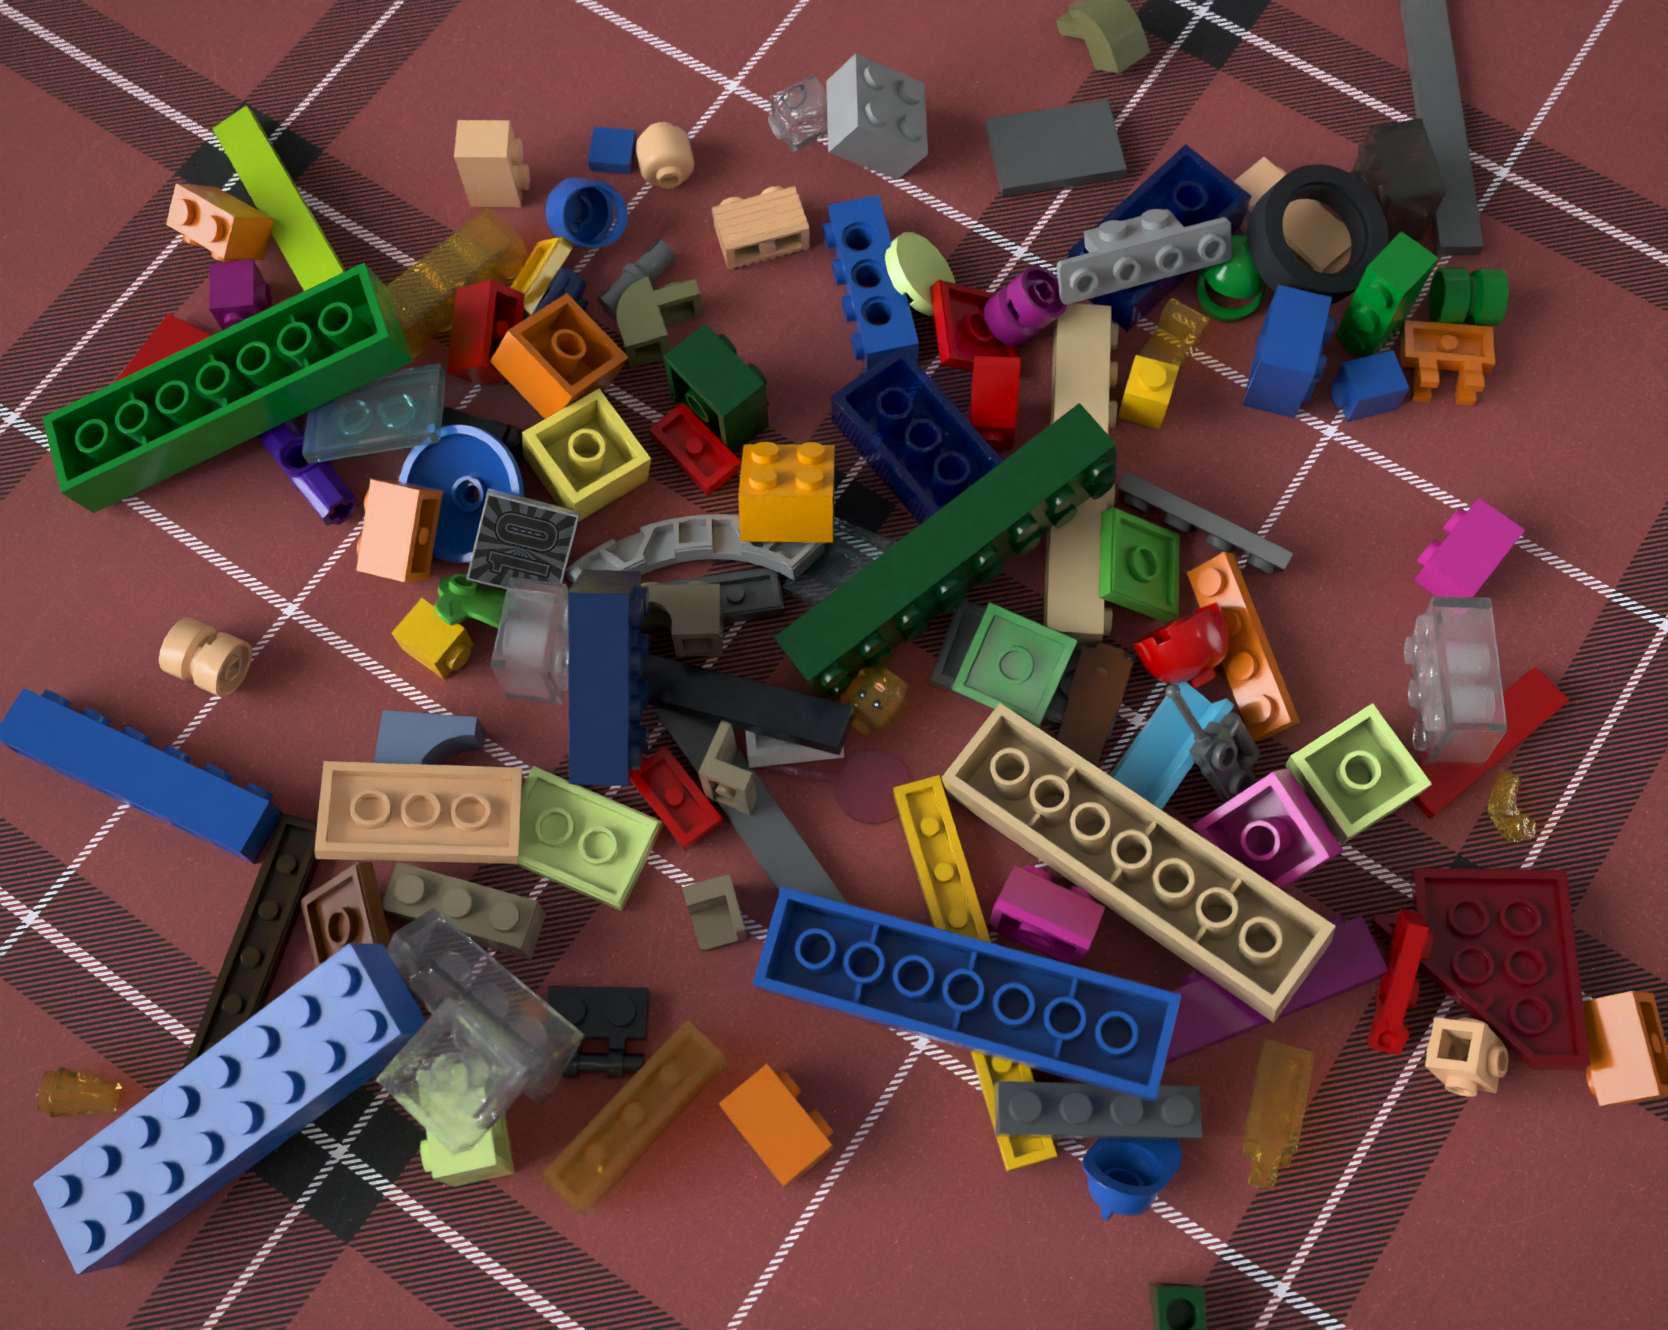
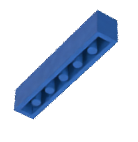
(139, 774)

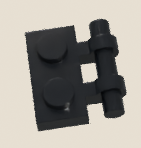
(604, 1015)

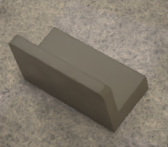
(724, 781)

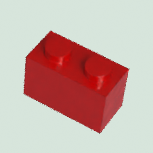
(479, 324)

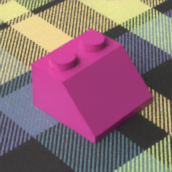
(1046, 915)

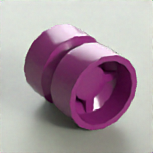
(1024, 306)

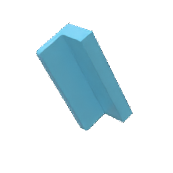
(1161, 752)

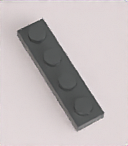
(1221, 532)
(1095, 1112)

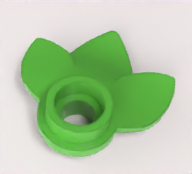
(467, 599)

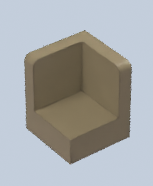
(715, 913)

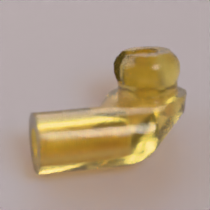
(1505, 814)

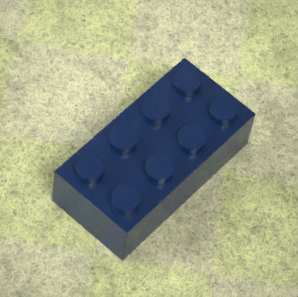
(605, 675)

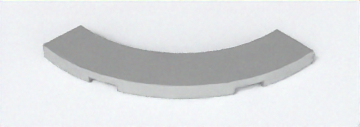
(695, 539)

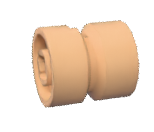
(203, 655)

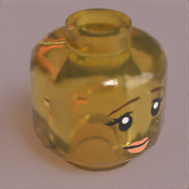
(877, 700)

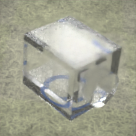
(800, 113)

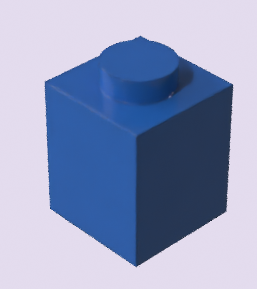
(1369, 386)

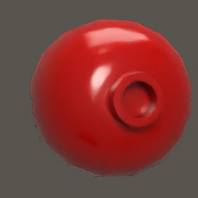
(1186, 647)

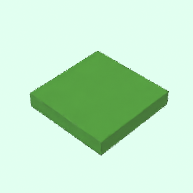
(1139, 565)

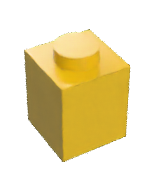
(1148, 392)
(432, 640)

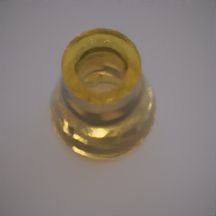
(74, 1094)

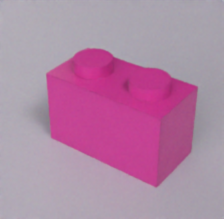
(1469, 553)

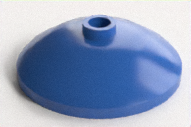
(457, 465)

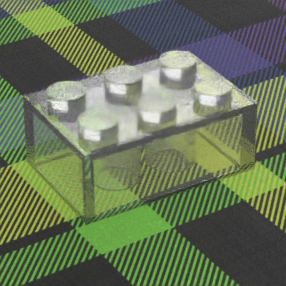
(1455, 683)

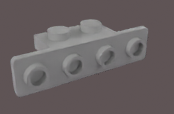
(1141, 252)

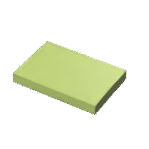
(583, 838)

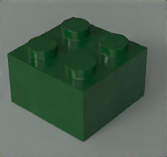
(718, 387)

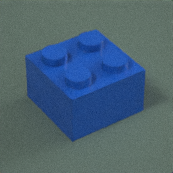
(1289, 352)

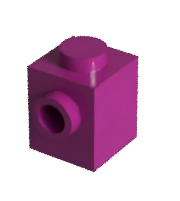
(237, 292)

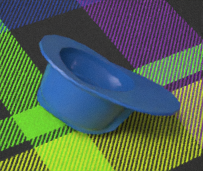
(1129, 1173)

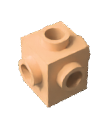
(1466, 1056)

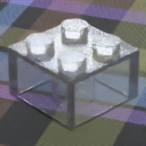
(533, 641)
(459, 1074)

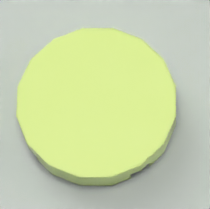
(914, 267)

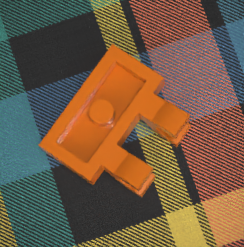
(1447, 347)

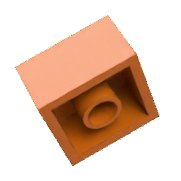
(558, 357)

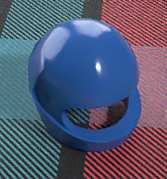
(584, 212)

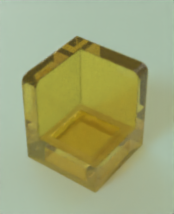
(1177, 335)

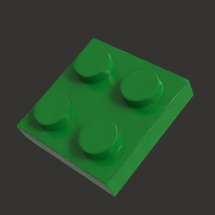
(1014, 664)

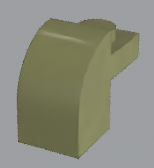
(1110, 32)
(646, 313)

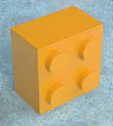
(787, 493)

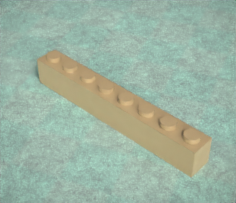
(1072, 554)

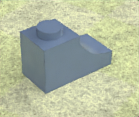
(426, 737)

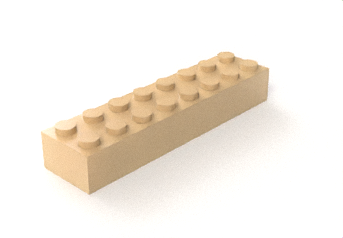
(1139, 862)

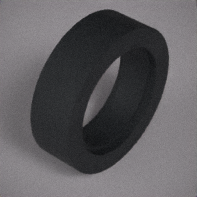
(1343, 194)

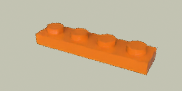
(1250, 661)

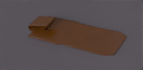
(1094, 700)

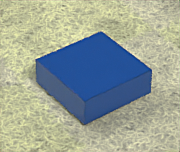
(612, 150)

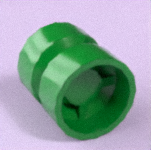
(1477, 296)

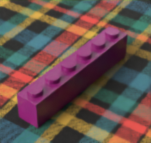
(1214, 1015)

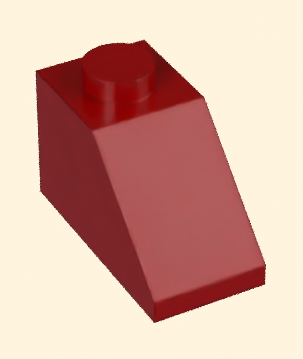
(995, 399)

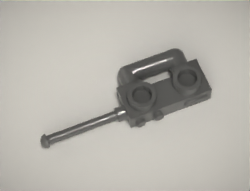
(1218, 749)

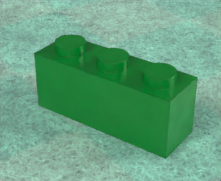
(1385, 296)

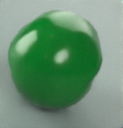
(1233, 279)

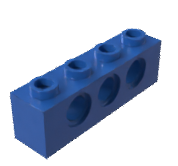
(864, 225)

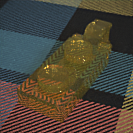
(1276, 1110)

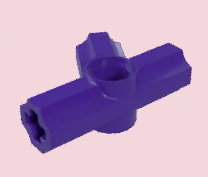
(316, 481)

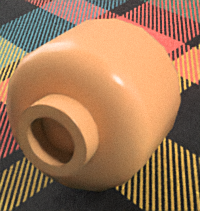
(663, 154)

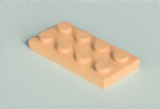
(419, 813)

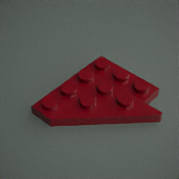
(1506, 956)

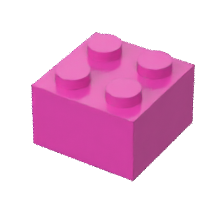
(1272, 830)

